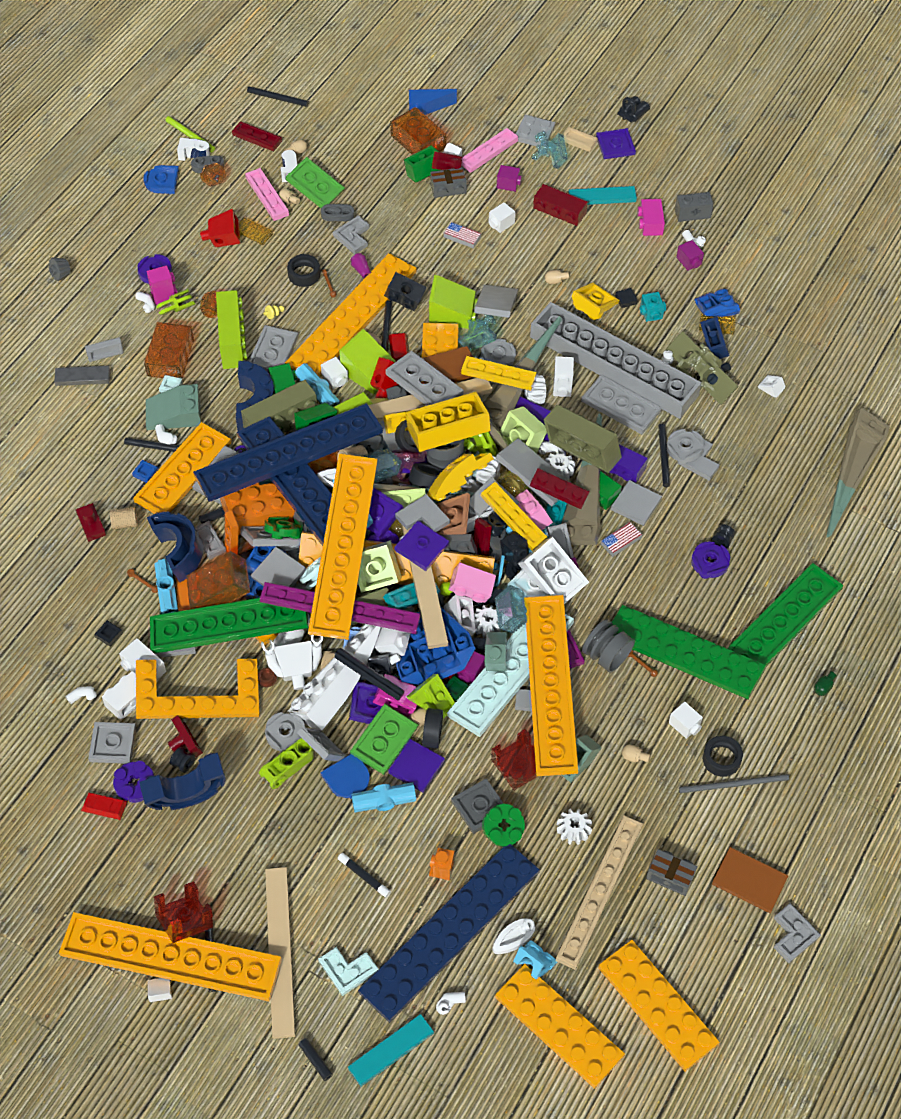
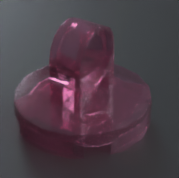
(408, 460)

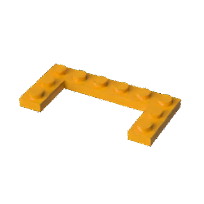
(153, 707)

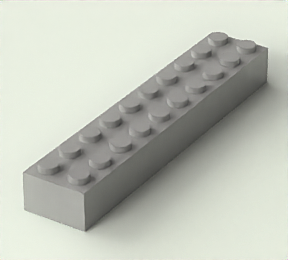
(617, 360)

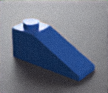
(432, 99)

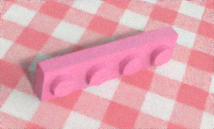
(489, 150)
(267, 194)

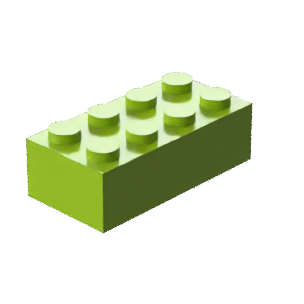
(231, 328)

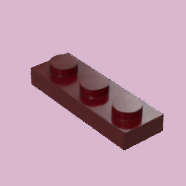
(559, 488)

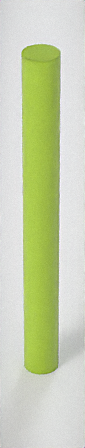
(186, 131)

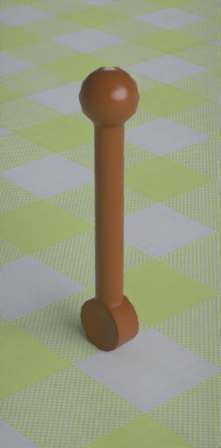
(332, 293)
(131, 573)
(653, 672)

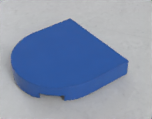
(162, 179)
(347, 777)

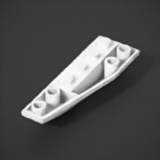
(334, 683)

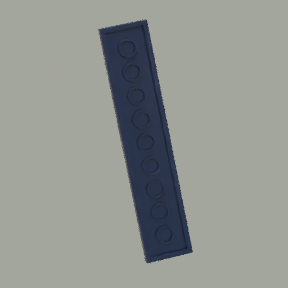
(287, 452)
(299, 485)
(448, 932)

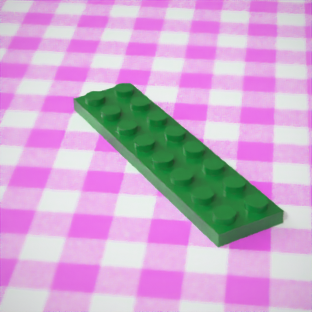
(787, 615)
(222, 624)
(690, 653)

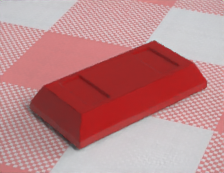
(398, 345)
(104, 806)

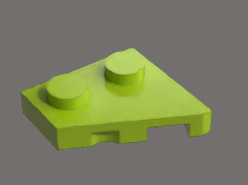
(432, 695)

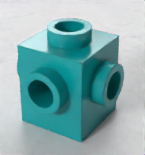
(652, 306)

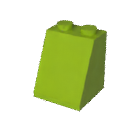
(451, 303)
(360, 359)

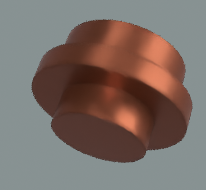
(266, 677)

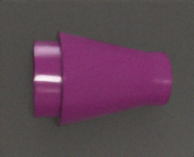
(360, 264)

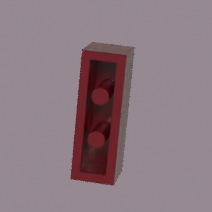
(560, 205)

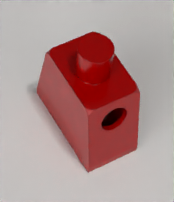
(222, 229)
(380, 380)

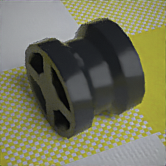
(496, 523)
(724, 535)
(182, 759)

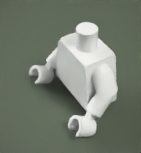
(294, 660)

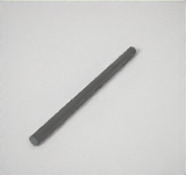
(736, 783)

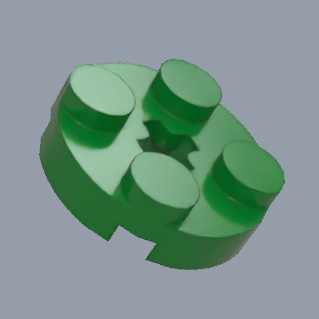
(281, 527)
(495, 833)

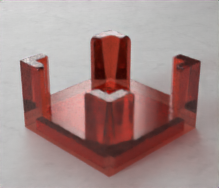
(516, 760)
(184, 916)

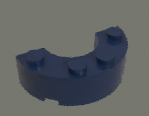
(255, 380)
(189, 545)
(185, 789)

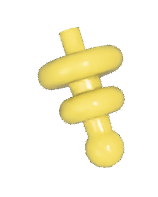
(272, 311)

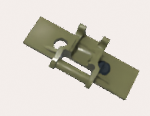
(708, 366)

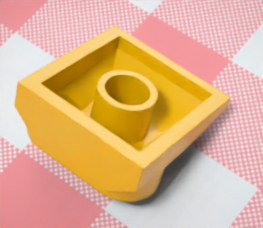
(593, 300)

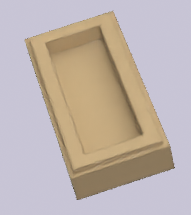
(580, 139)

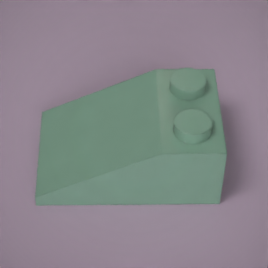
(174, 408)

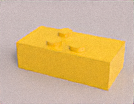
(448, 421)

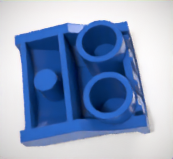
(717, 304)

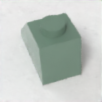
(496, 651)
(586, 752)

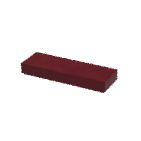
(257, 136)

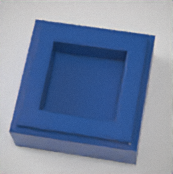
(144, 471)

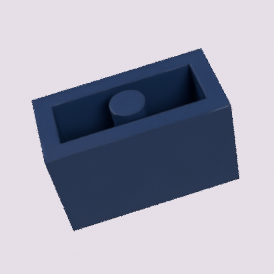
(714, 337)

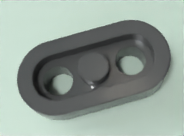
(199, 162)
(337, 212)

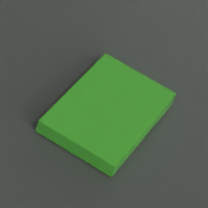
(314, 183)
(384, 739)

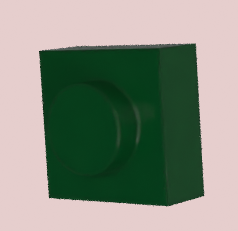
(456, 688)

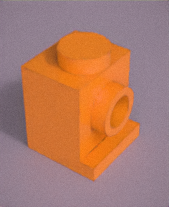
(442, 864)

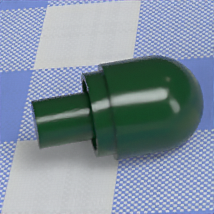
(824, 684)

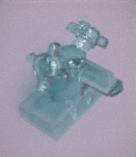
(555, 148)
(478, 333)

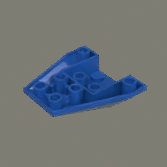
(422, 662)

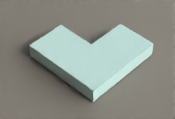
(346, 975)

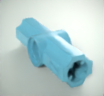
(319, 386)
(164, 579)
(383, 797)

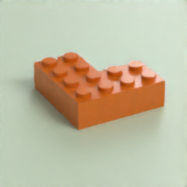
(256, 504)

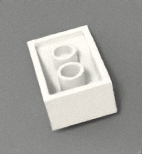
(553, 570)

